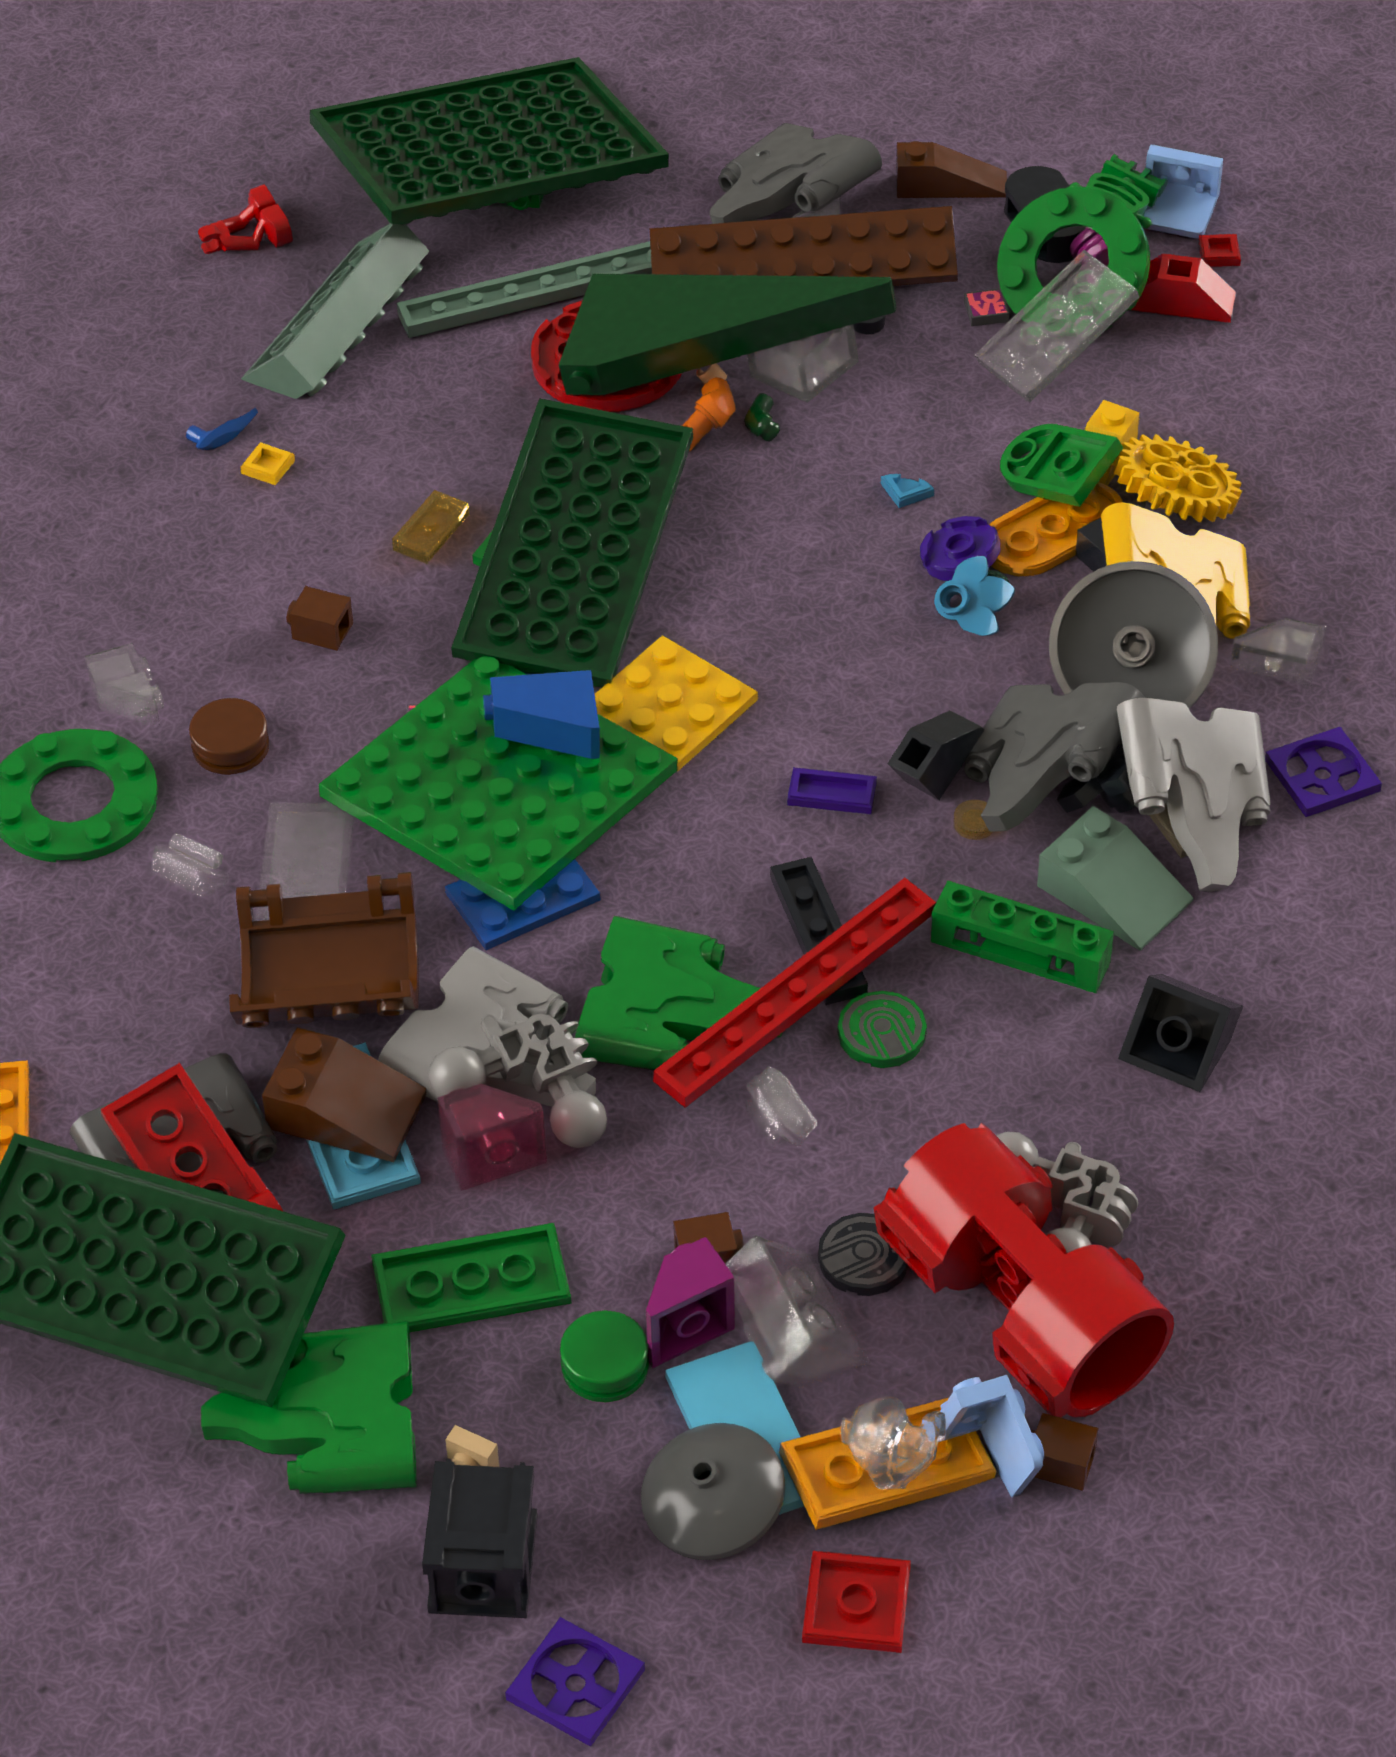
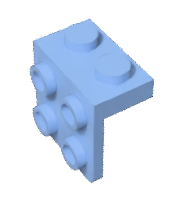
(1189, 193)
(1000, 1417)

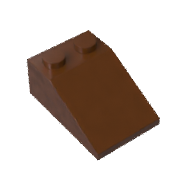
(340, 1097)

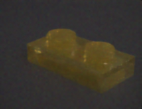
(430, 526)

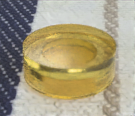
(969, 821)

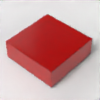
(1220, 250)

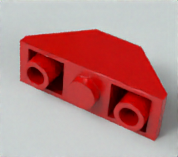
(1186, 289)

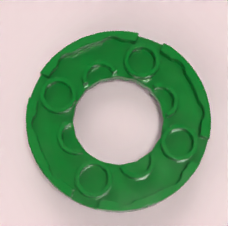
(1063, 209)
(87, 839)

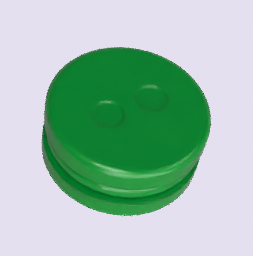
(604, 1356)

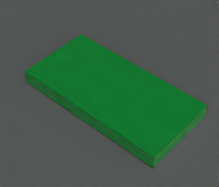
(472, 1278)

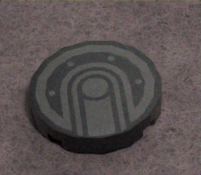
(858, 1258)

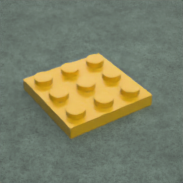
(674, 699)

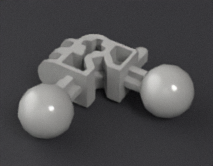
(576, 1117)
(1074, 1182)

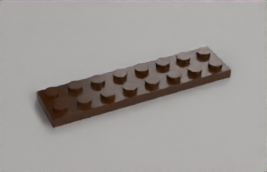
(897, 244)

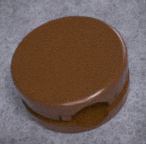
(229, 736)

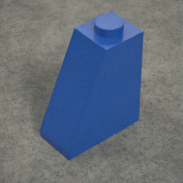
(546, 711)

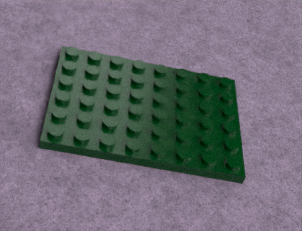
(487, 140)

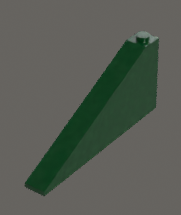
(669, 324)

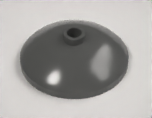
(725, 1510)

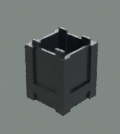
(480, 1540)

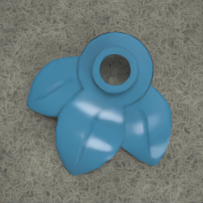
(980, 597)

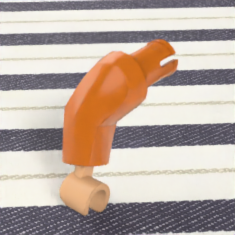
(714, 406)

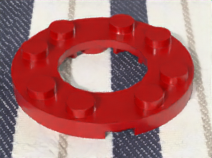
(546, 354)

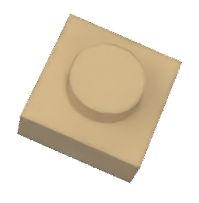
(471, 1449)

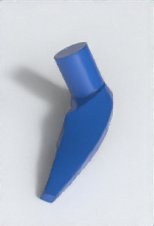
(222, 434)

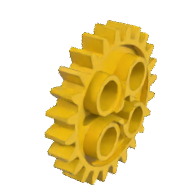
(1177, 478)

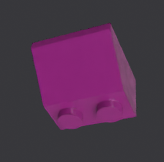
(689, 1302)

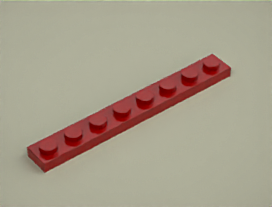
(793, 993)

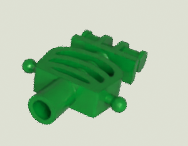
(1129, 186)

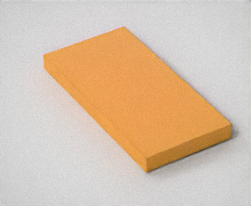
(840, 1490)

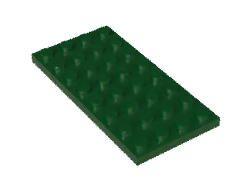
(573, 541)
(157, 1269)

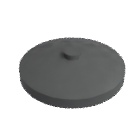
(1136, 629)

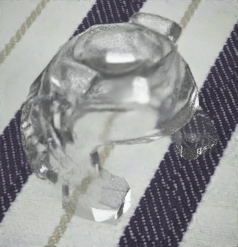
(889, 1443)

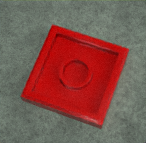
(856, 1601)

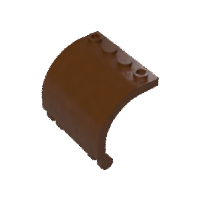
(327, 954)

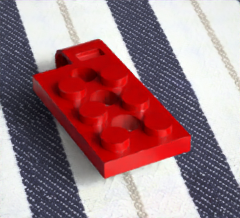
(197, 1132)

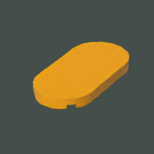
(1045, 531)

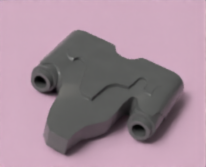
(790, 169)
(1042, 740)
(226, 1095)

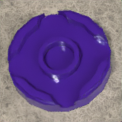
(956, 542)

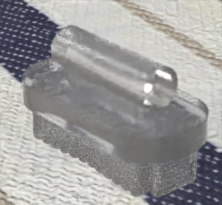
(189, 865)
(779, 1109)

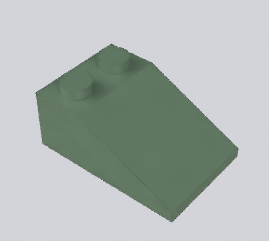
(1112, 879)

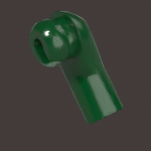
(759, 420)

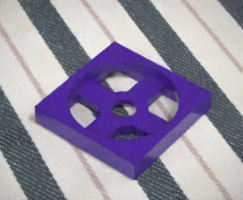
(1306, 748)
(585, 1727)

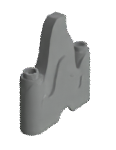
(1203, 773)
(471, 990)

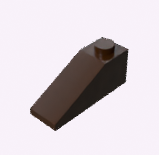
(940, 172)

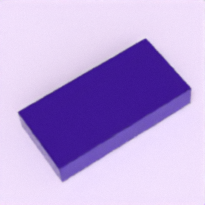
(832, 790)

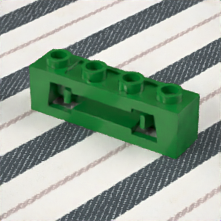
(1022, 936)

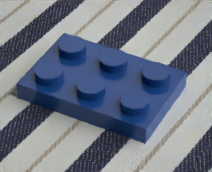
(497, 924)

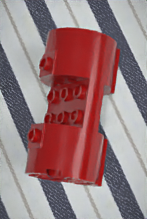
(1075, 1321)

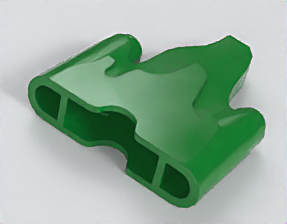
(655, 994)
(334, 1411)

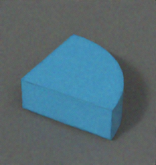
(906, 491)

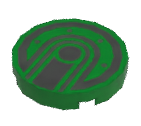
(882, 1029)

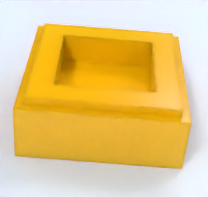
(267, 463)

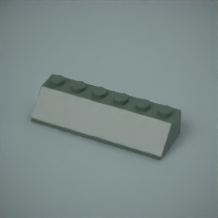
(339, 313)

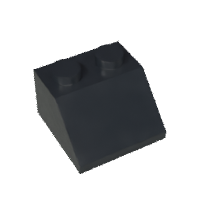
(1179, 1031)

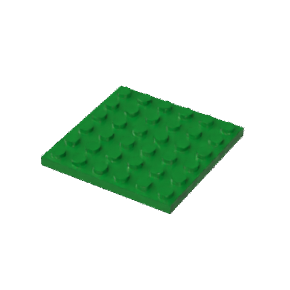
(487, 804)

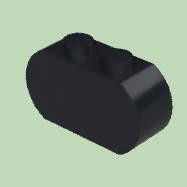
(1026, 186)

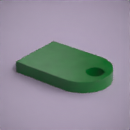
(1061, 462)

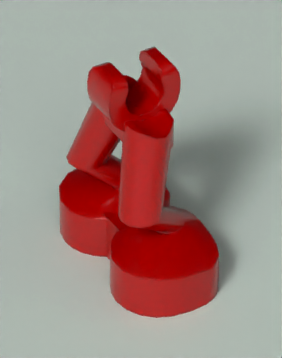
(264, 210)

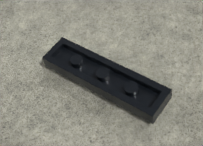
(811, 914)

